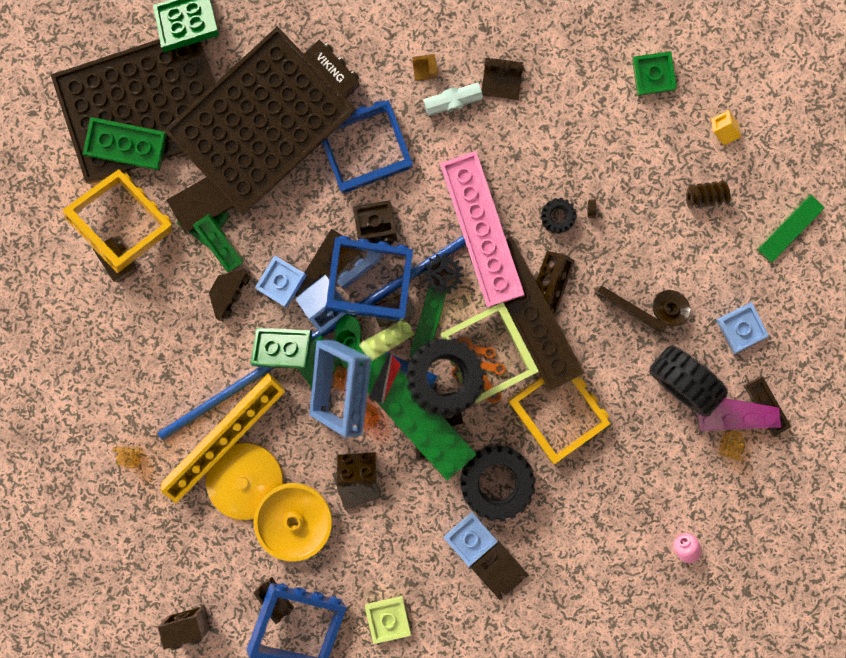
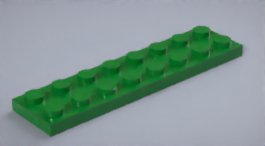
(428, 432)

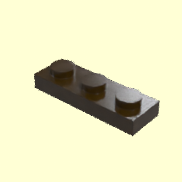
(761, 394)

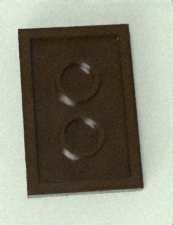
(197, 203)

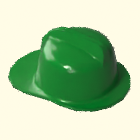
(348, 333)

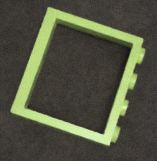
(516, 338)

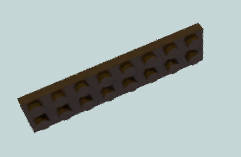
(540, 328)

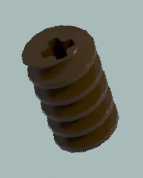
(708, 192)

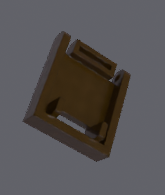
(502, 573)

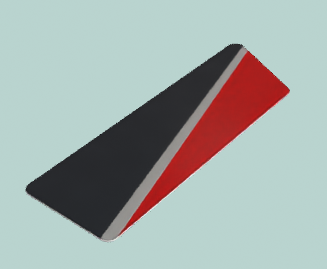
(385, 379)

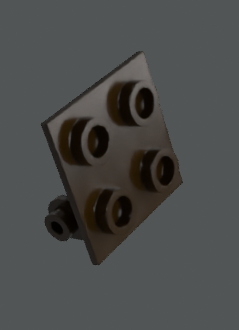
(502, 78)
(356, 469)

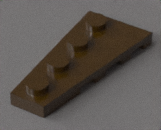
(322, 261)

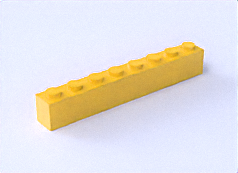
(222, 438)

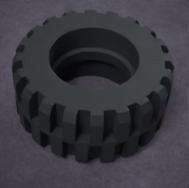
(467, 363)
(688, 380)
(515, 501)

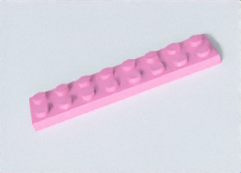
(482, 229)

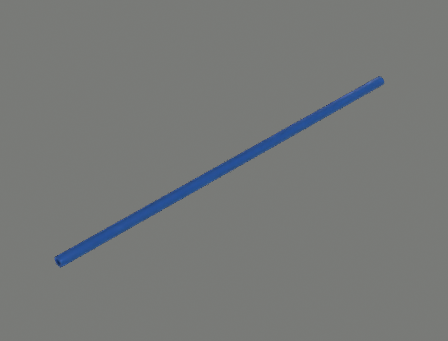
(260, 371)

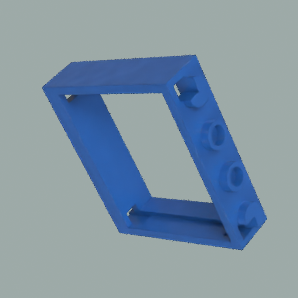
(361, 114)
(362, 309)
(300, 595)

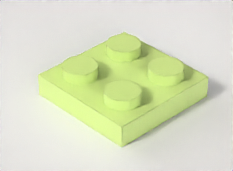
(387, 619)

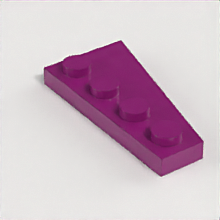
(739, 414)

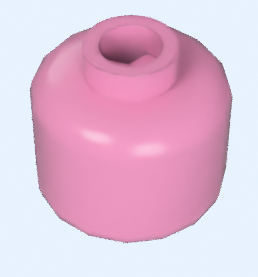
(687, 548)

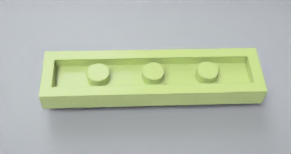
(387, 339)

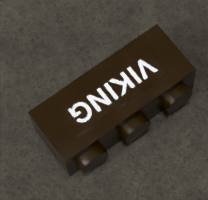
(333, 68)

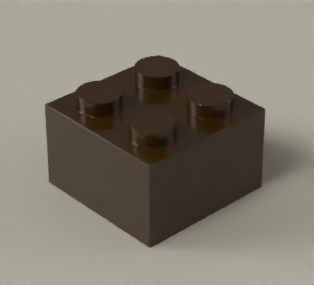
(184, 628)

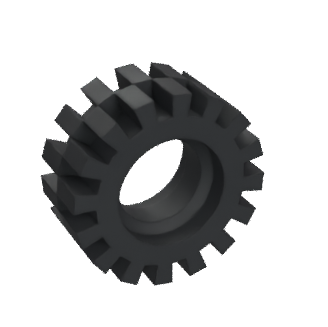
(569, 212)

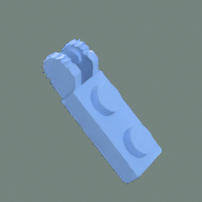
(359, 269)

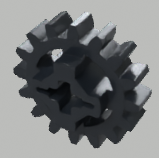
(443, 265)

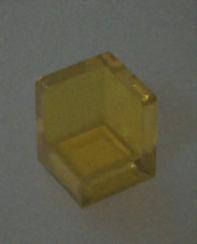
(127, 456)

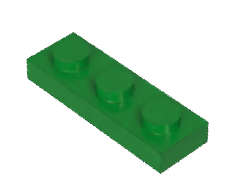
(218, 243)

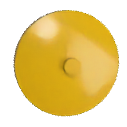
(242, 479)
(292, 522)

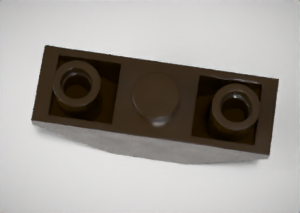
(227, 291)

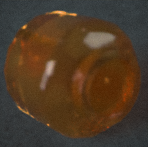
(371, 416)

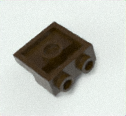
(375, 222)

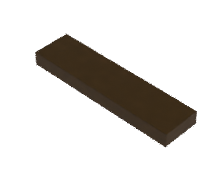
(631, 309)

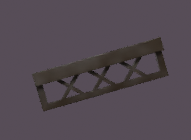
(561, 271)

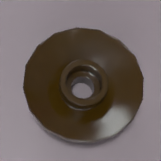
(676, 302)

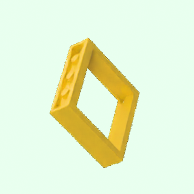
(89, 235)
(589, 398)

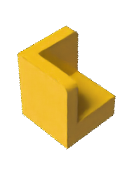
(726, 127)

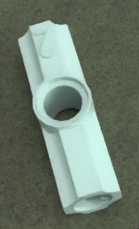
(452, 99)

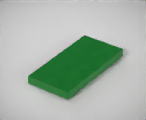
(125, 143)

